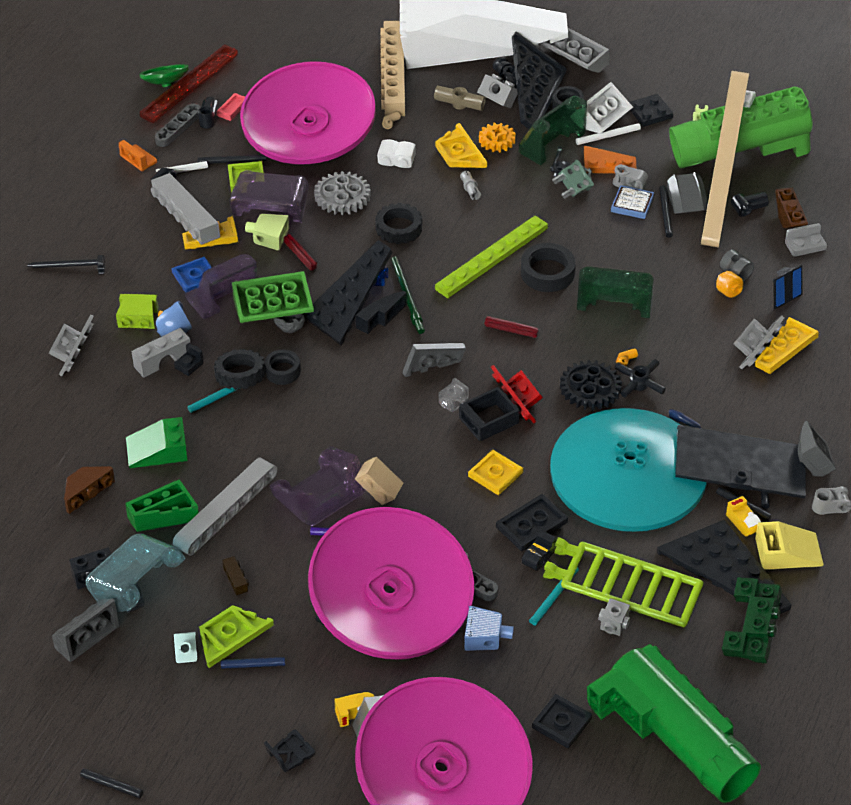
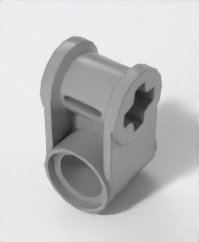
(630, 177)
(830, 501)

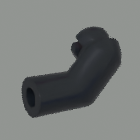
(163, 171)

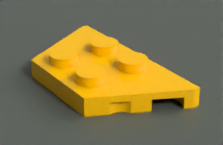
(460, 150)

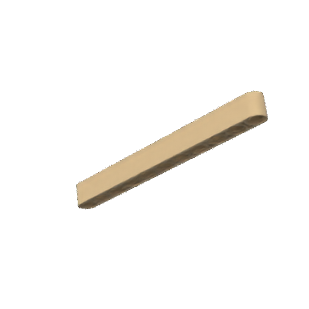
(724, 159)

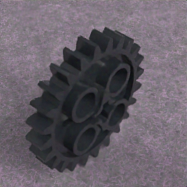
(590, 385)

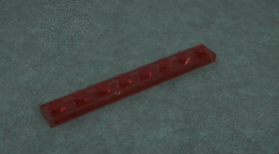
(188, 83)

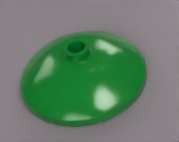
(164, 75)

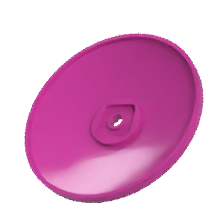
(321, 92)
(395, 550)
(445, 724)

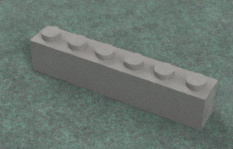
(185, 208)

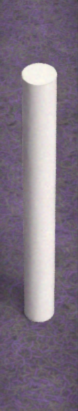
(607, 134)

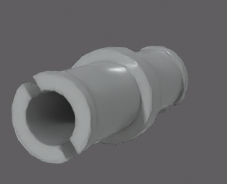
(470, 185)

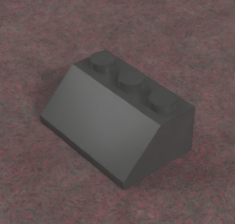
(86, 629)

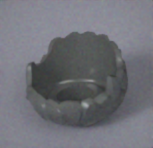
(290, 323)

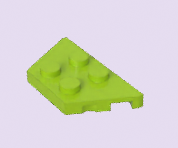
(230, 632)

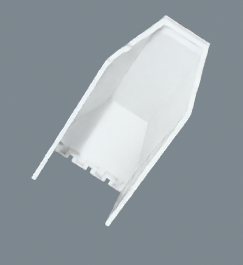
(471, 29)

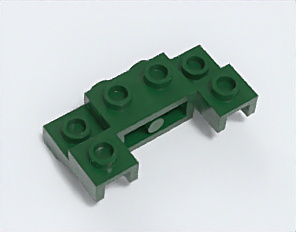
(759, 622)

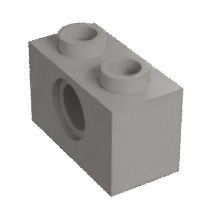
(490, 86)

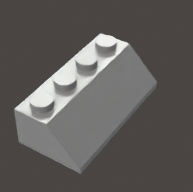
(581, 51)

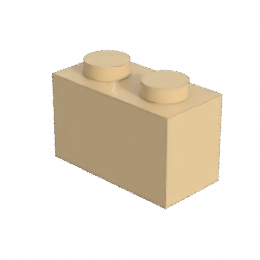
(379, 480)

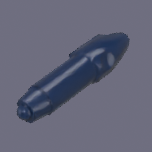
(679, 416)

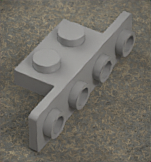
(753, 339)
(67, 344)

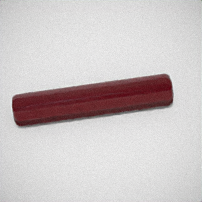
(300, 252)
(511, 326)

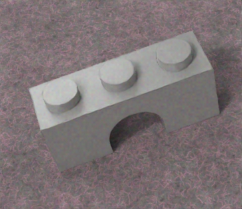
(147, 357)

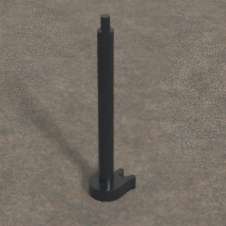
(100, 262)

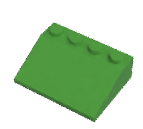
(272, 297)

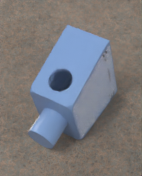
(485, 629)

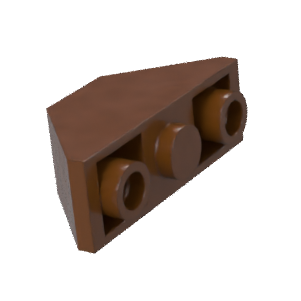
(789, 208)
(86, 484)

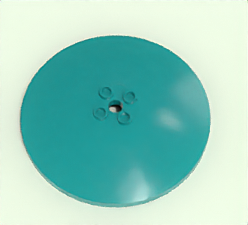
(619, 492)

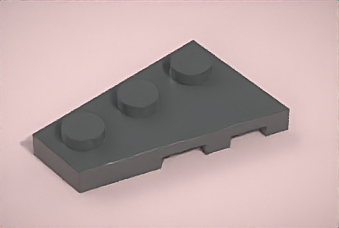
(430, 355)

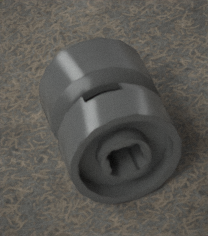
(738, 264)

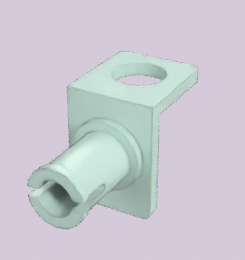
(185, 647)

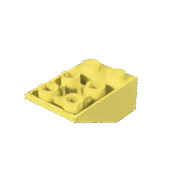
(787, 546)

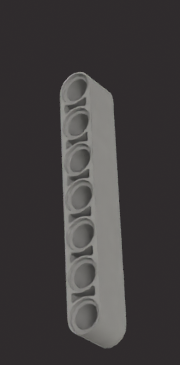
(224, 506)

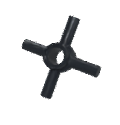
(639, 378)

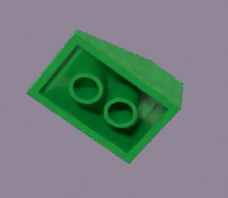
(157, 444)

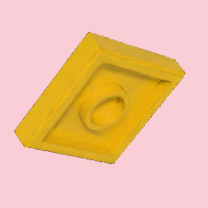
(495, 472)

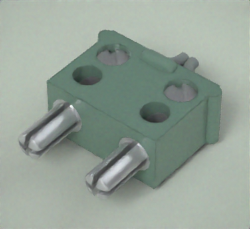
(575, 179)

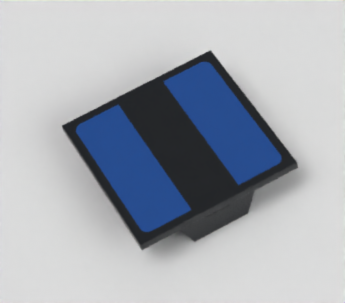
(787, 285)

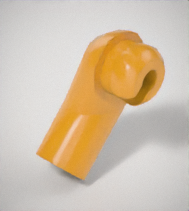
(625, 356)

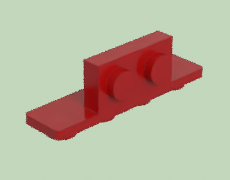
(521, 389)

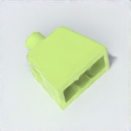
(269, 230)

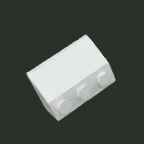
(605, 108)

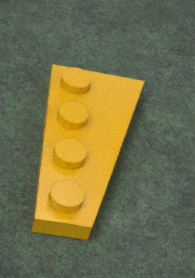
(789, 341)

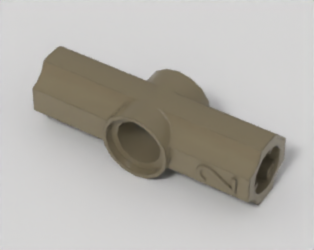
(459, 98)

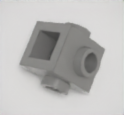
(614, 617)

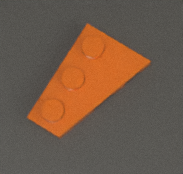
(605, 161)

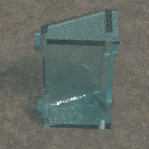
(127, 565)

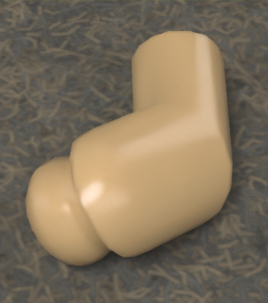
(388, 120)

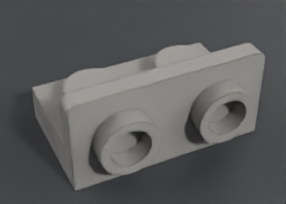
(805, 240)

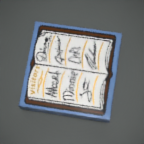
(632, 202)

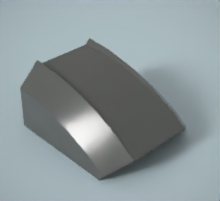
(686, 193)
(814, 451)

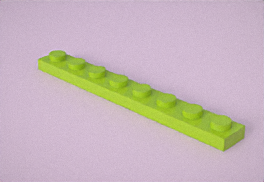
(491, 256)

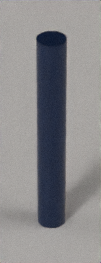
(258, 662)

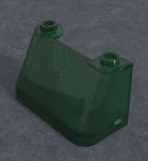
(564, 119)
(615, 286)

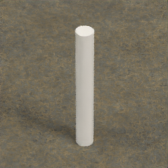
(189, 167)

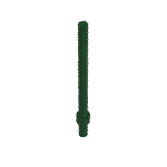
(416, 317)

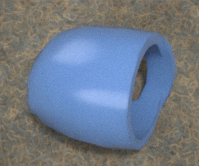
(172, 319)

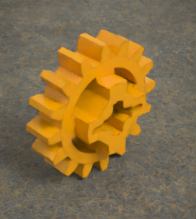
(497, 137)

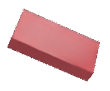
(231, 107)

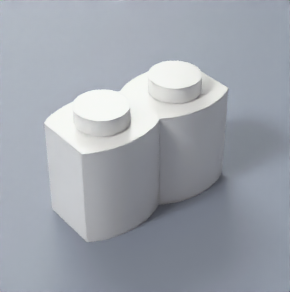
(396, 153)

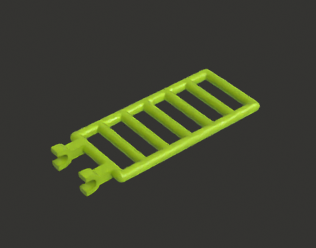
(577, 552)

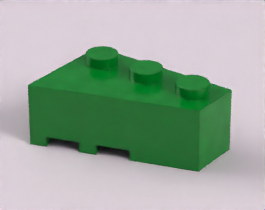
(162, 507)

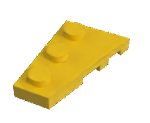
(227, 236)

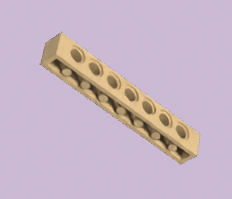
(392, 69)

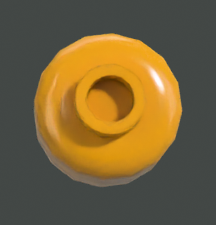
(729, 284)

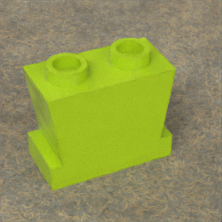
(137, 311)

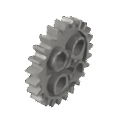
(342, 193)

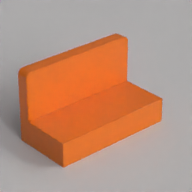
(136, 155)

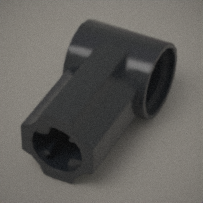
(207, 112)
(745, 204)

